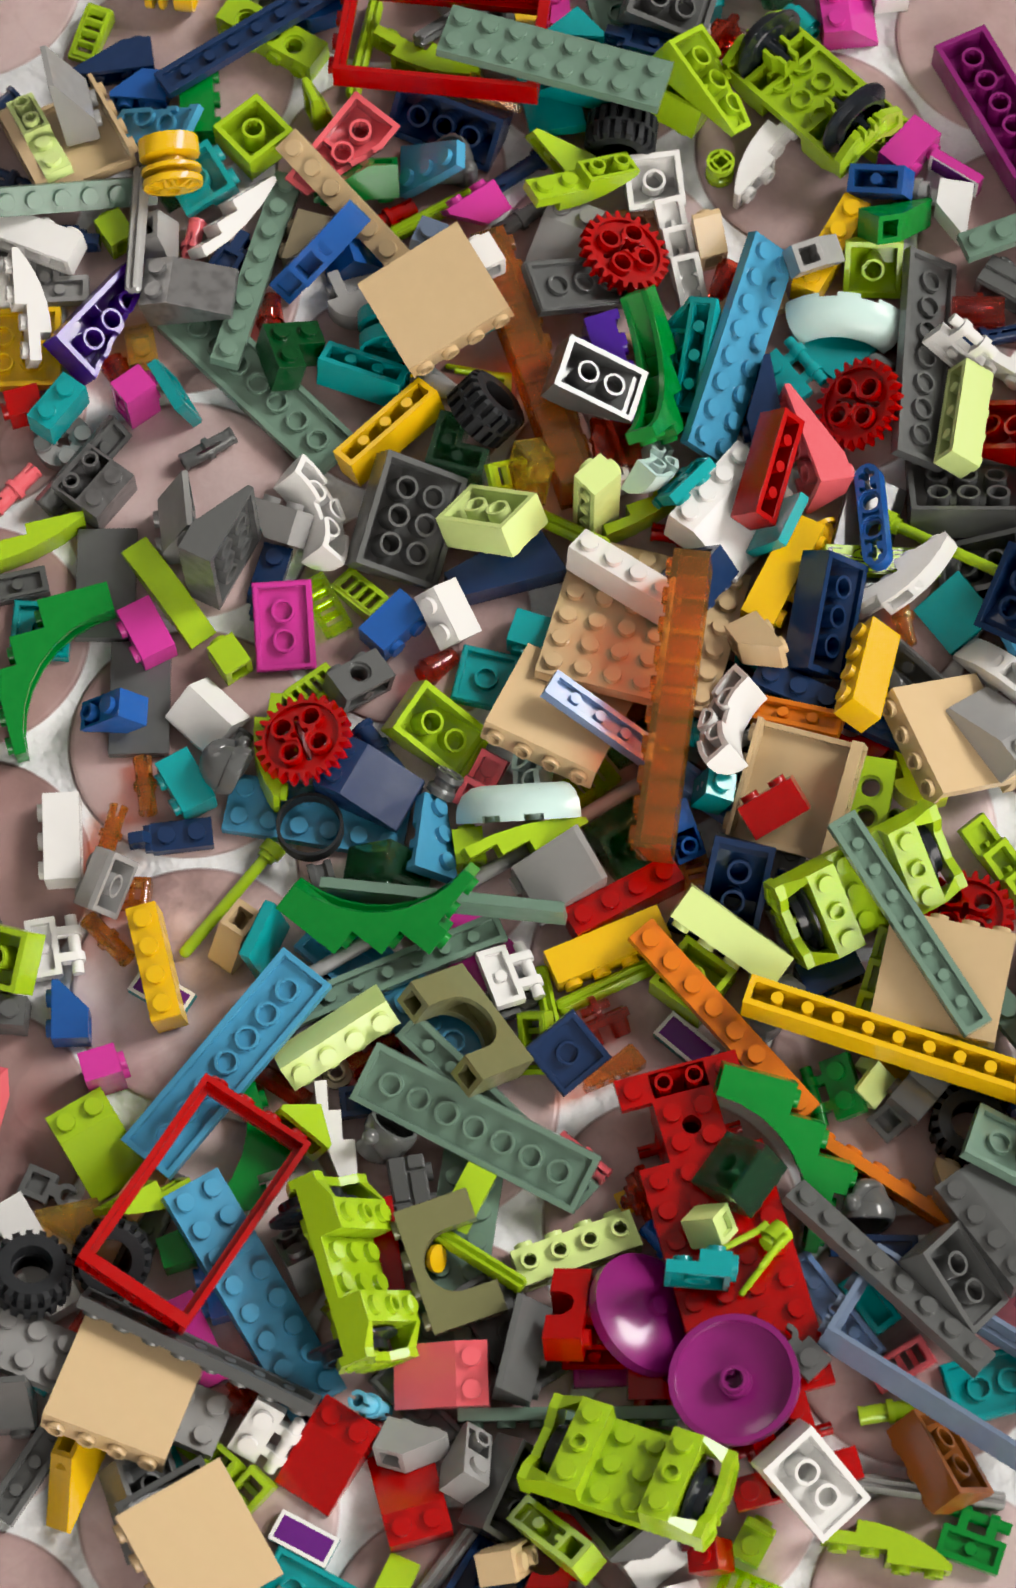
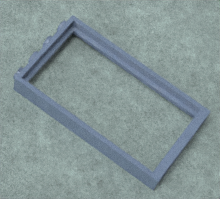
(909, 1387)

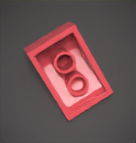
(445, 1377)

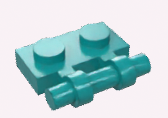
(785, 373)
(686, 479)

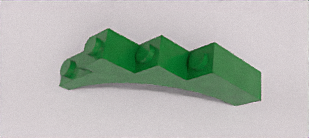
(653, 344)
(63, 619)
(340, 921)
(773, 1100)
(258, 1164)

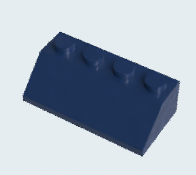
(429, 117)
(824, 613)

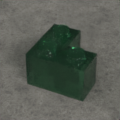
(452, 453)
(382, 862)

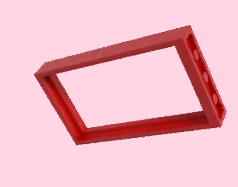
(435, 83)
(131, 1289)

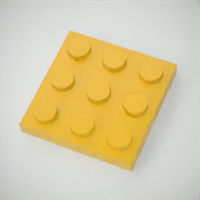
(12, 367)

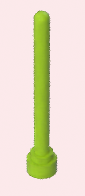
(898, 526)
(268, 854)

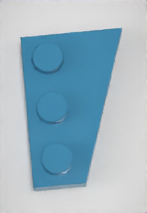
(149, 120)
(428, 165)
(432, 842)

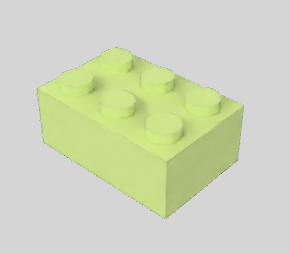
(492, 520)

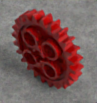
(623, 252)
(860, 384)
(276, 749)
(976, 894)

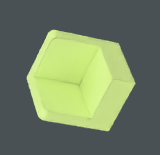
(874, 1082)
(709, 1225)

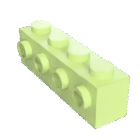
(963, 418)
(596, 493)
(729, 935)
(336, 1037)
(581, 1248)

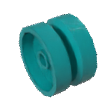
(373, 337)

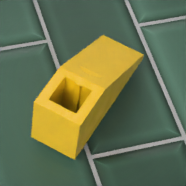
(70, 1480)

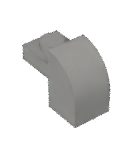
(341, 304)

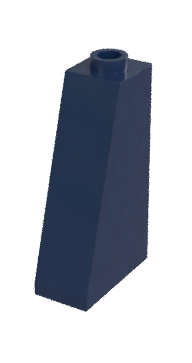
(498, 576)

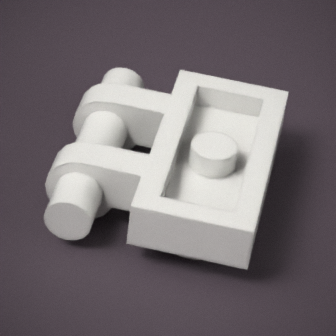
(952, 348)
(51, 959)
(501, 977)
(258, 1427)

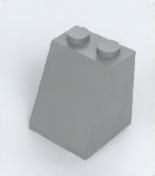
(559, 870)

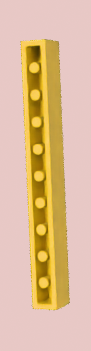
(880, 1038)

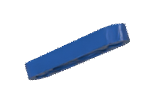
(868, 518)

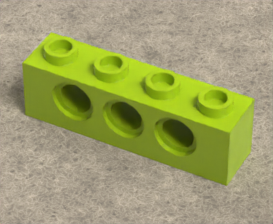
(312, 50)
(884, 773)

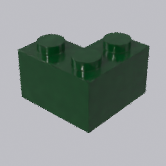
(287, 351)

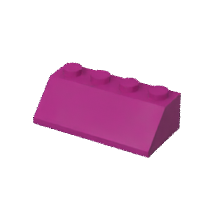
(846, 24)

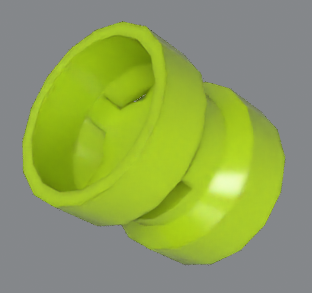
(720, 168)

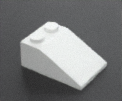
(810, 1479)

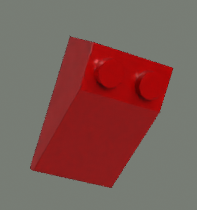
(1001, 432)
(328, 1455)
(411, 1506)

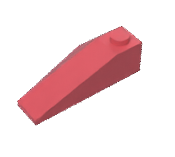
(350, 138)
(819, 458)

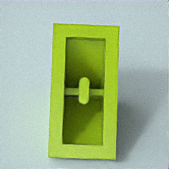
(311, 1122)

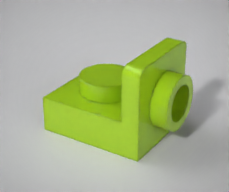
(753, 1540)

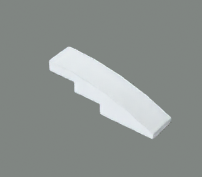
(236, 214)
(684, 259)
(342, 1152)

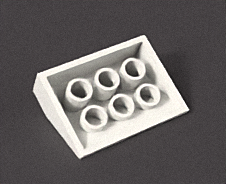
(706, 514)

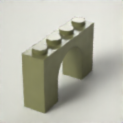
(459, 995)
(418, 1229)

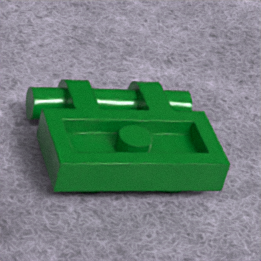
(840, 1079)
(970, 1548)

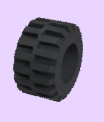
(620, 128)
(485, 408)
(948, 1106)
(129, 1235)
(39, 1252)

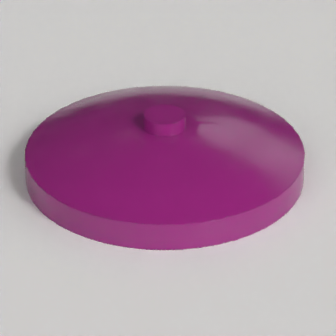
(636, 1313)
(734, 1379)

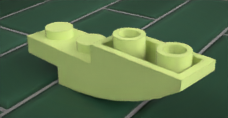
(40, 137)

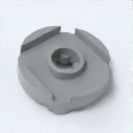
(57, 457)

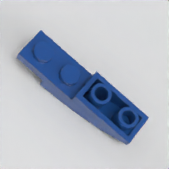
(319, 252)

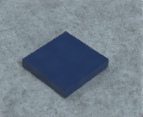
(568, 1052)

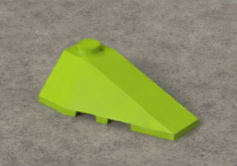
(702, 80)

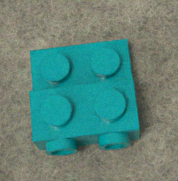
(218, 181)
(711, 1272)

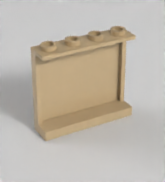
(90, 159)
(436, 300)
(541, 732)
(932, 743)
(824, 770)
(982, 958)
(120, 1395)
(197, 1535)

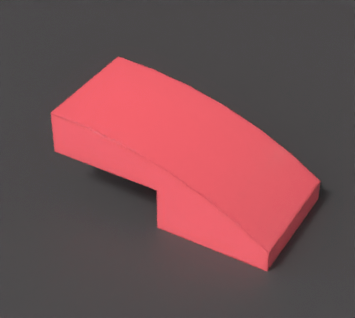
(486, 771)

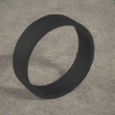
(303, 798)

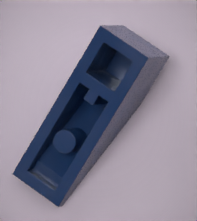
(119, 61)
(763, 398)

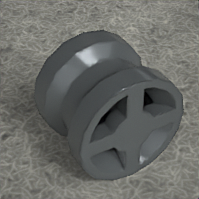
(445, 783)
(315, 872)

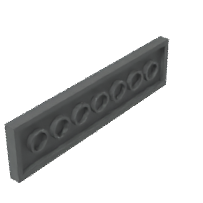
(924, 304)

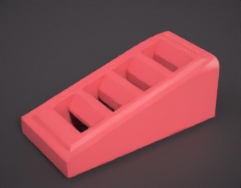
(925, 1350)

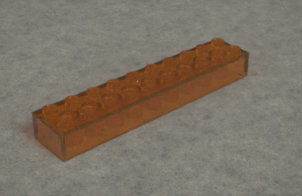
(529, 361)
(673, 705)

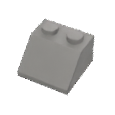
(105, 882)

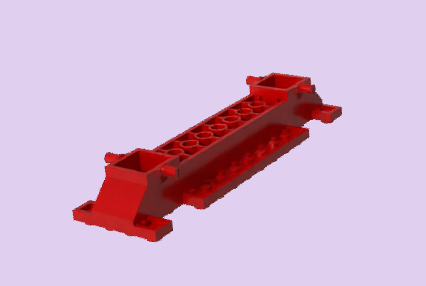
(780, 1293)

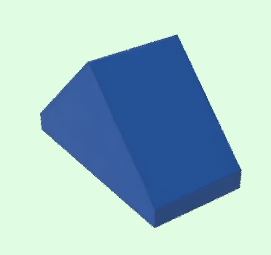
(355, 261)

